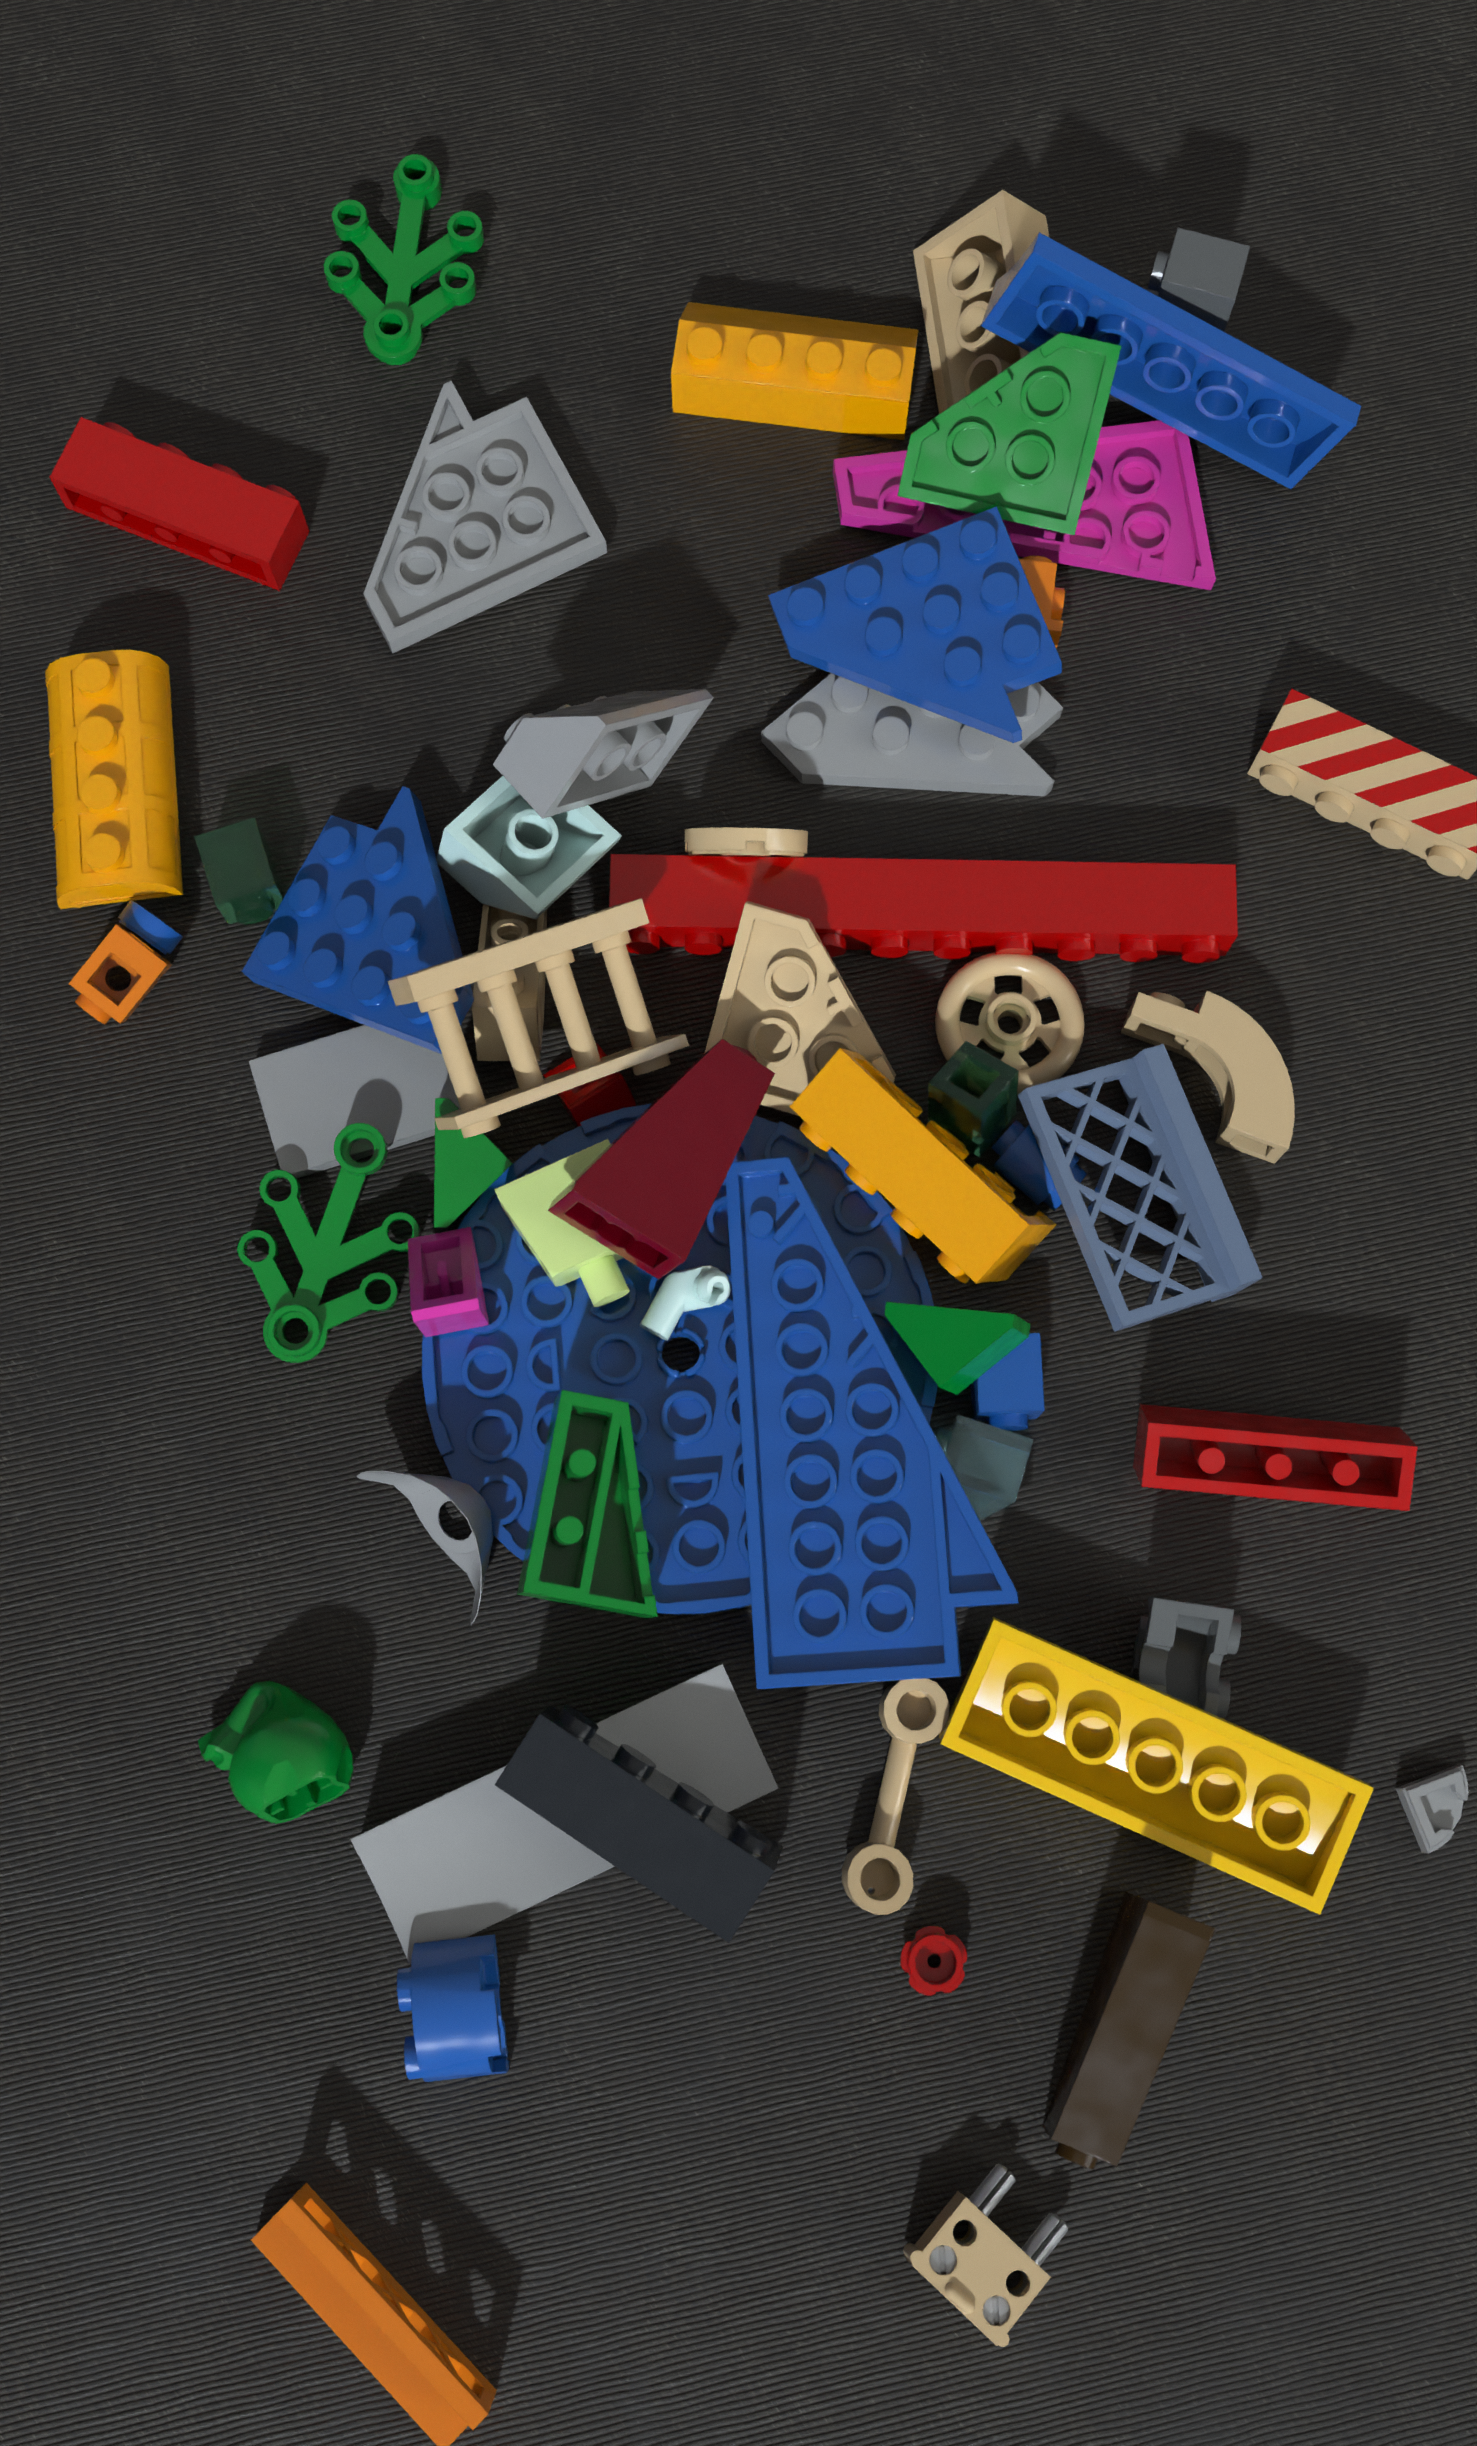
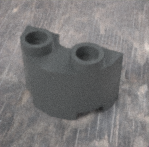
(1183, 1651)

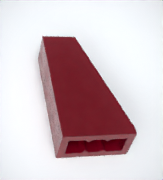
(667, 1167)

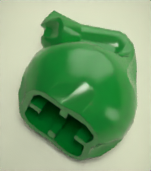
(280, 1753)

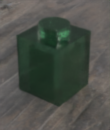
(240, 872)
(973, 1097)

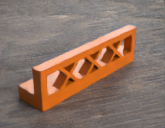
(375, 2317)

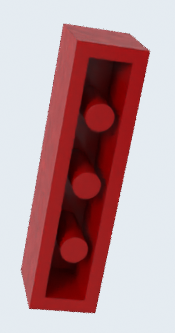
(180, 502)
(1274, 1457)

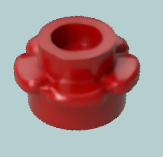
(915, 1961)

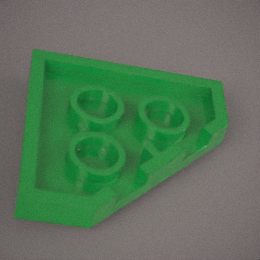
(1019, 438)

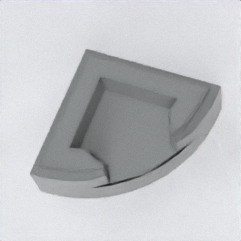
(1435, 1806)

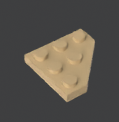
(788, 1004)

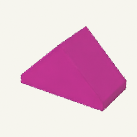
(445, 1283)

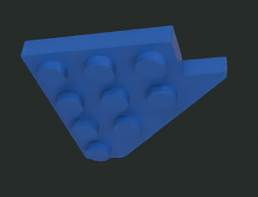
(929, 624)
(360, 916)

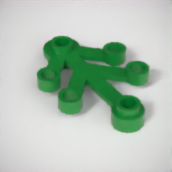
(404, 267)
(323, 1254)

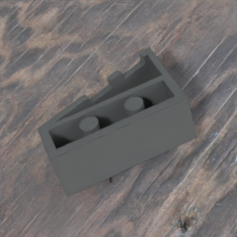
(1200, 275)

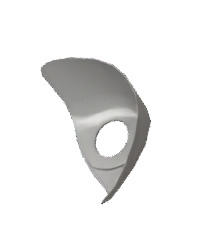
(427, 1496)

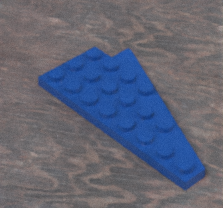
(847, 1493)

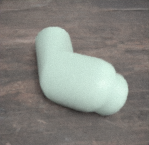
(684, 1292)

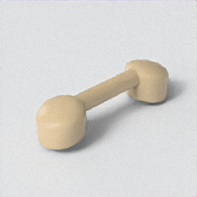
(911, 1715)

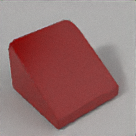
(594, 1097)

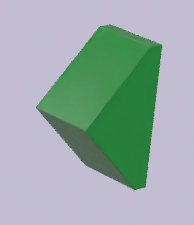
(462, 1168)
(955, 1342)

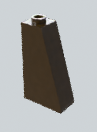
(1124, 2029)

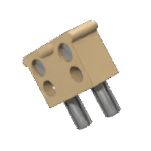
(976, 2267)

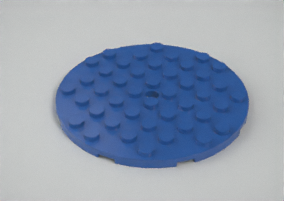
(498, 1382)

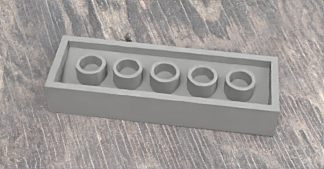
(489, 1856)

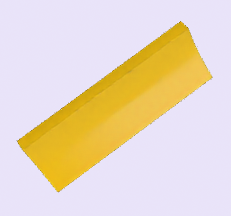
(1156, 1765)

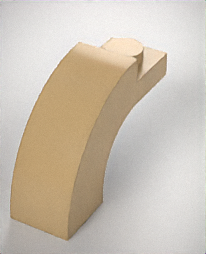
(1238, 1059)

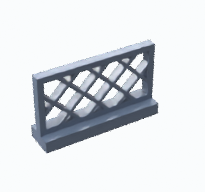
(1187, 1183)

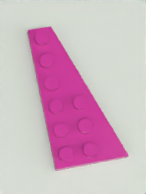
(1135, 518)

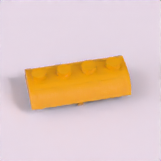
(113, 778)

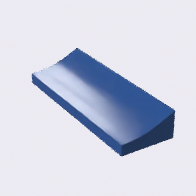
(1174, 363)

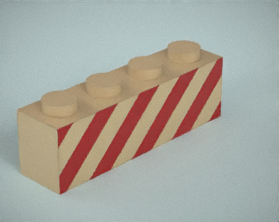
(1372, 783)

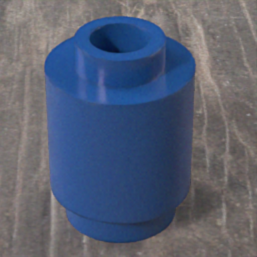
(1025, 1167)

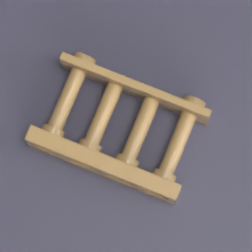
(494, 972)

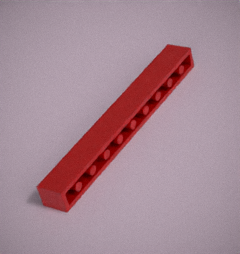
(938, 904)

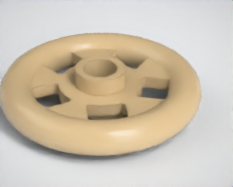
(1038, 981)

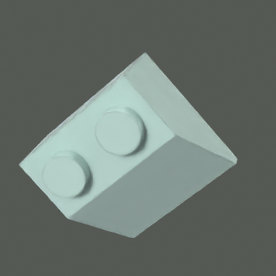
(516, 857)

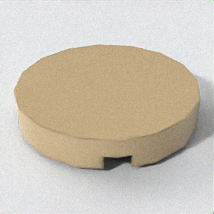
(746, 842)

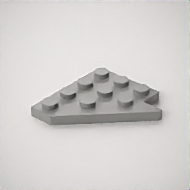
(477, 522)
(871, 739)

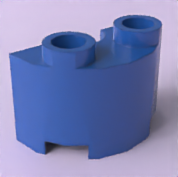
(454, 2010)

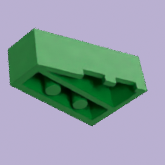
(587, 1513)

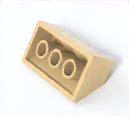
(956, 284)

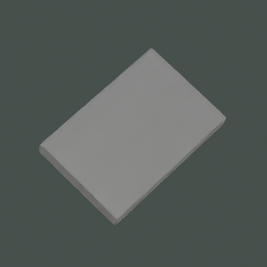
(345, 1081)

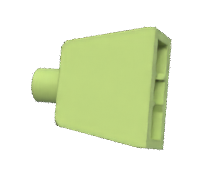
(557, 1245)

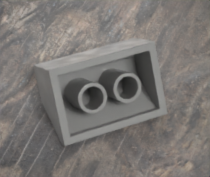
(597, 747)

